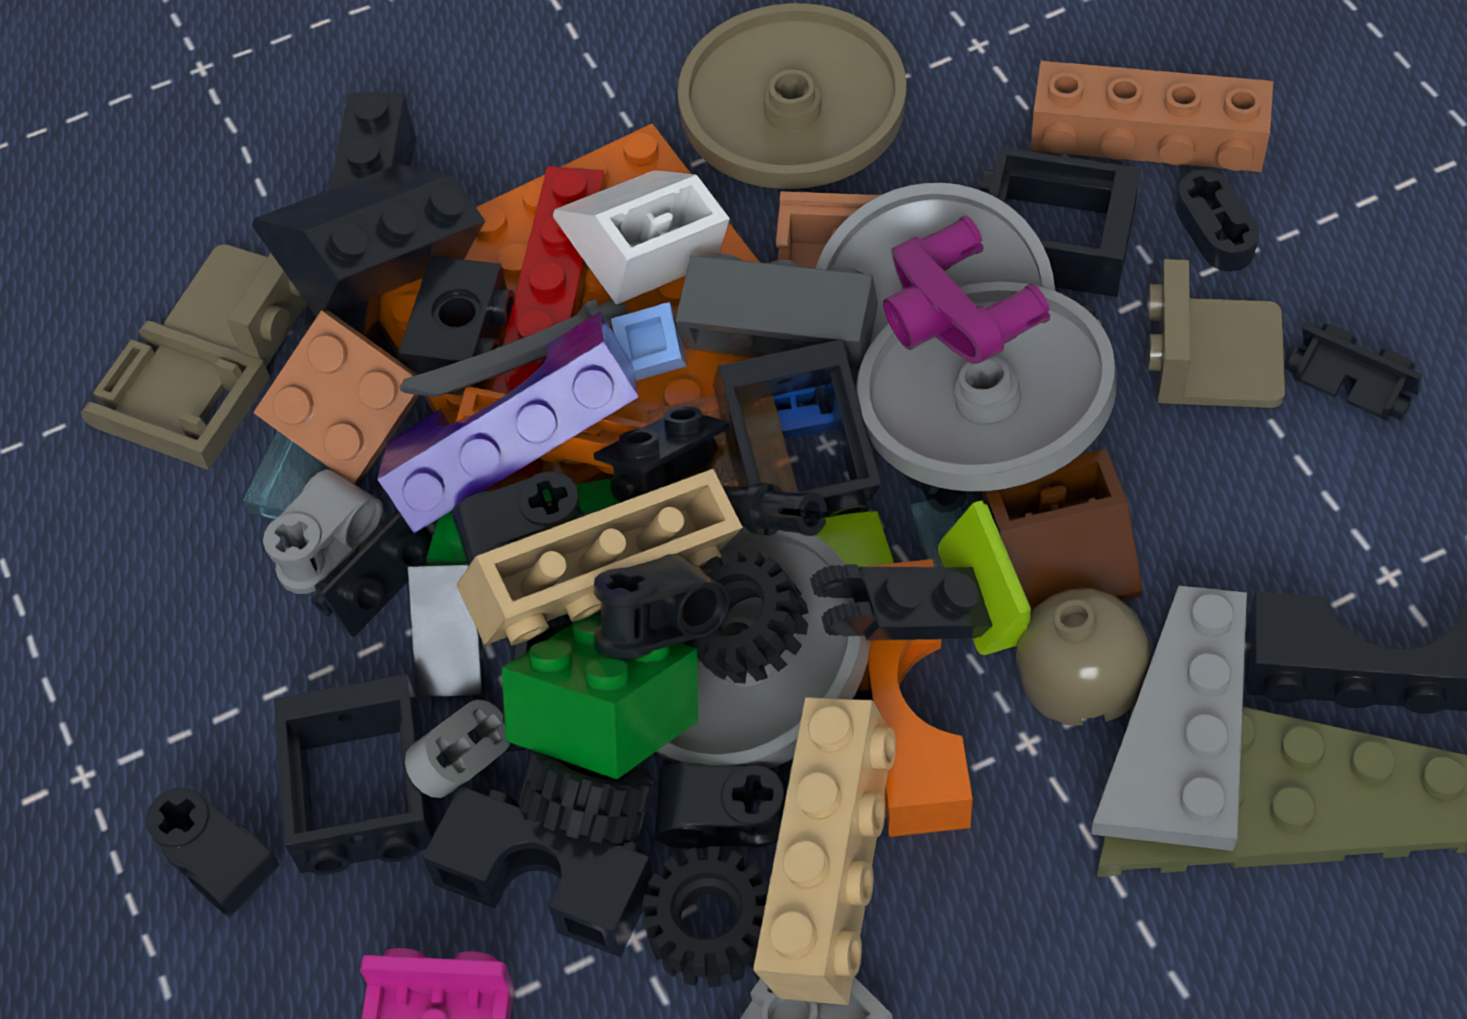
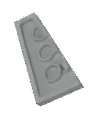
(1183, 742)

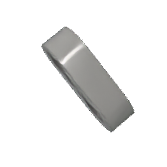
(452, 739)

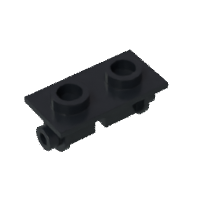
(1378, 377)
(678, 440)
(374, 575)

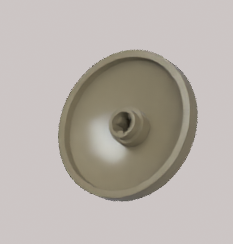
(792, 96)

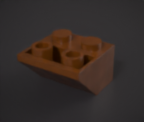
(1069, 531)

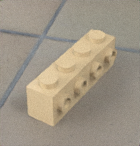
(554, 571)
(826, 852)

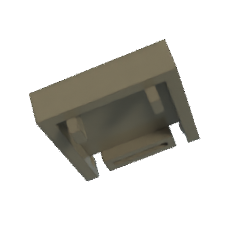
(169, 393)

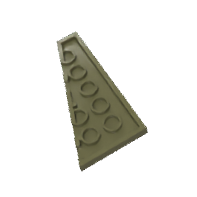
(1320, 796)

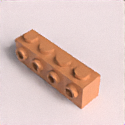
(1152, 121)

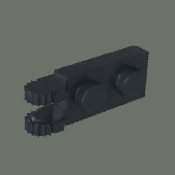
(903, 602)

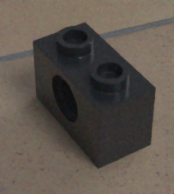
(456, 315)

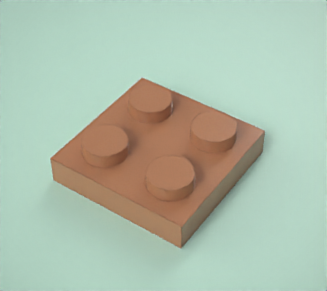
(338, 397)

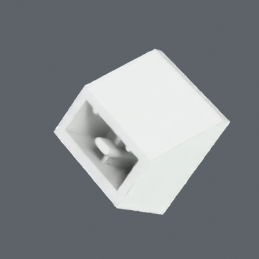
(644, 230)

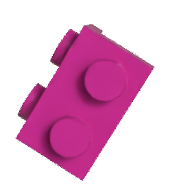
(419, 987)

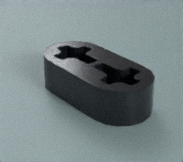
(1227, 215)

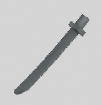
(505, 357)

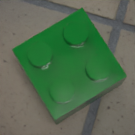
(595, 707)

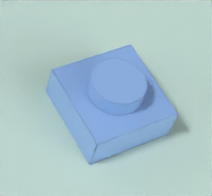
(651, 340)

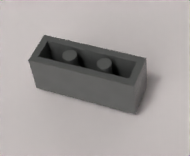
(774, 307)

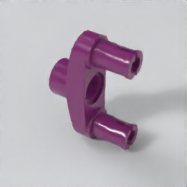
(938, 308)

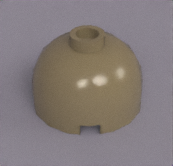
(1083, 656)

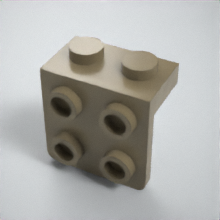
(239, 303)
(1213, 347)

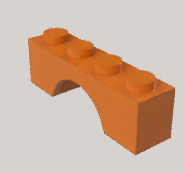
(930, 775)

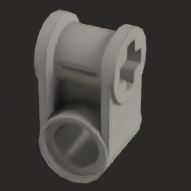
(323, 525)

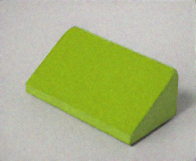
(978, 545)

